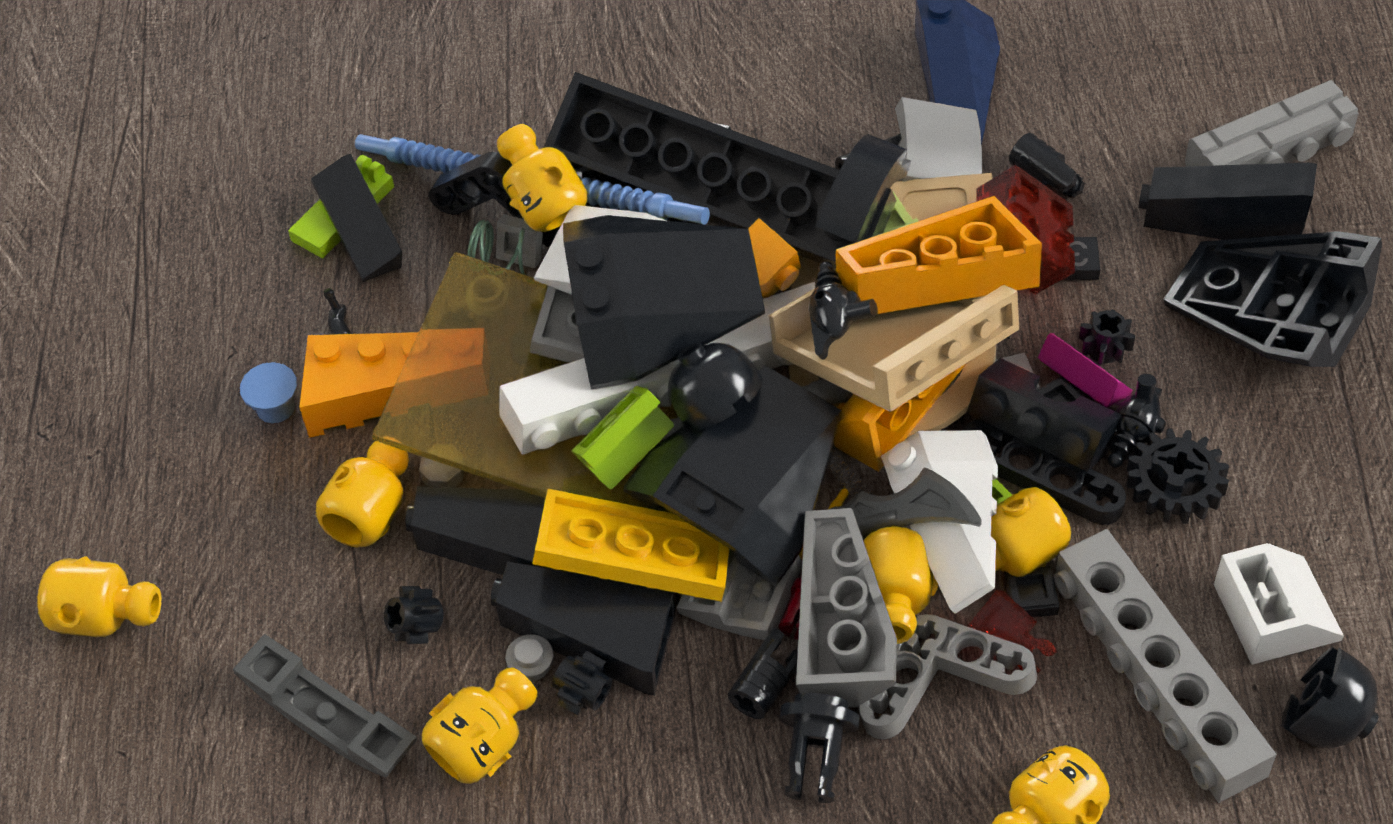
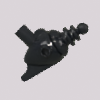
(834, 309)
(1138, 419)

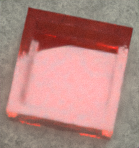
(1043, 215)

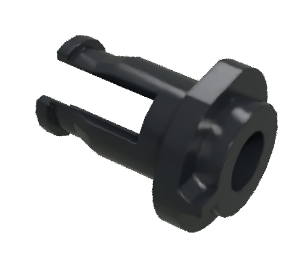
(819, 723)

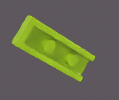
(315, 229)

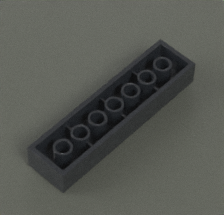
(699, 164)

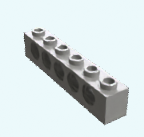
(1187, 675)

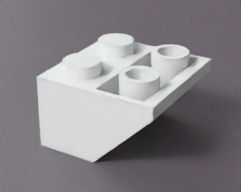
(1274, 603)

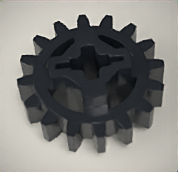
(1177, 476)

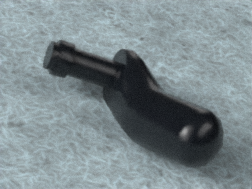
(336, 315)

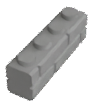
(1280, 131)

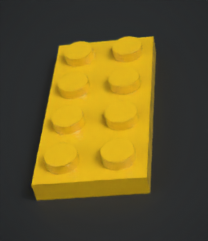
(629, 546)

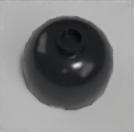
(710, 382)
(1334, 703)

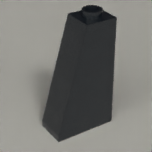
(1230, 199)
(476, 525)
(590, 614)

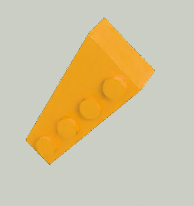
(943, 258)
(350, 377)

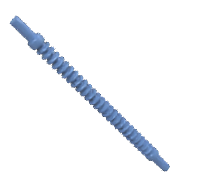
(604, 194)

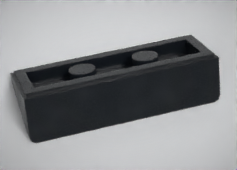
(357, 219)

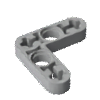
(943, 655)

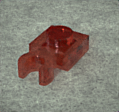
(1010, 622)

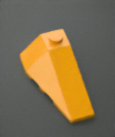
(872, 431)

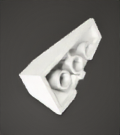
(957, 553)

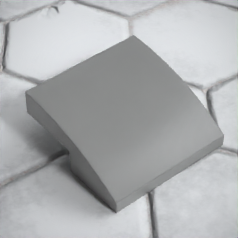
(939, 139)
(748, 603)

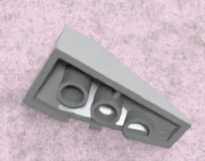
(843, 622)

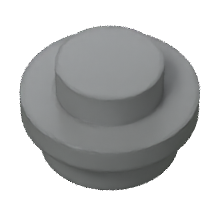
(531, 656)

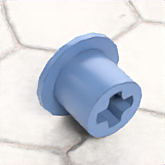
(270, 391)

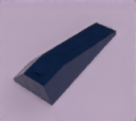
(957, 54)

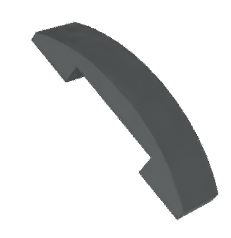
(322, 710)

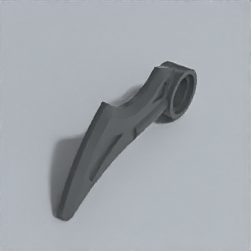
(924, 500)

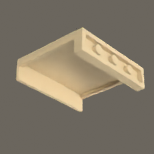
(901, 350)

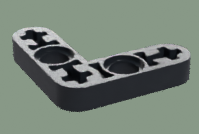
(455, 194)

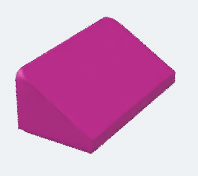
(1082, 372)

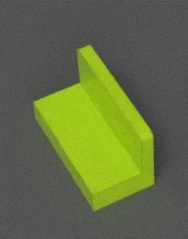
(623, 437)

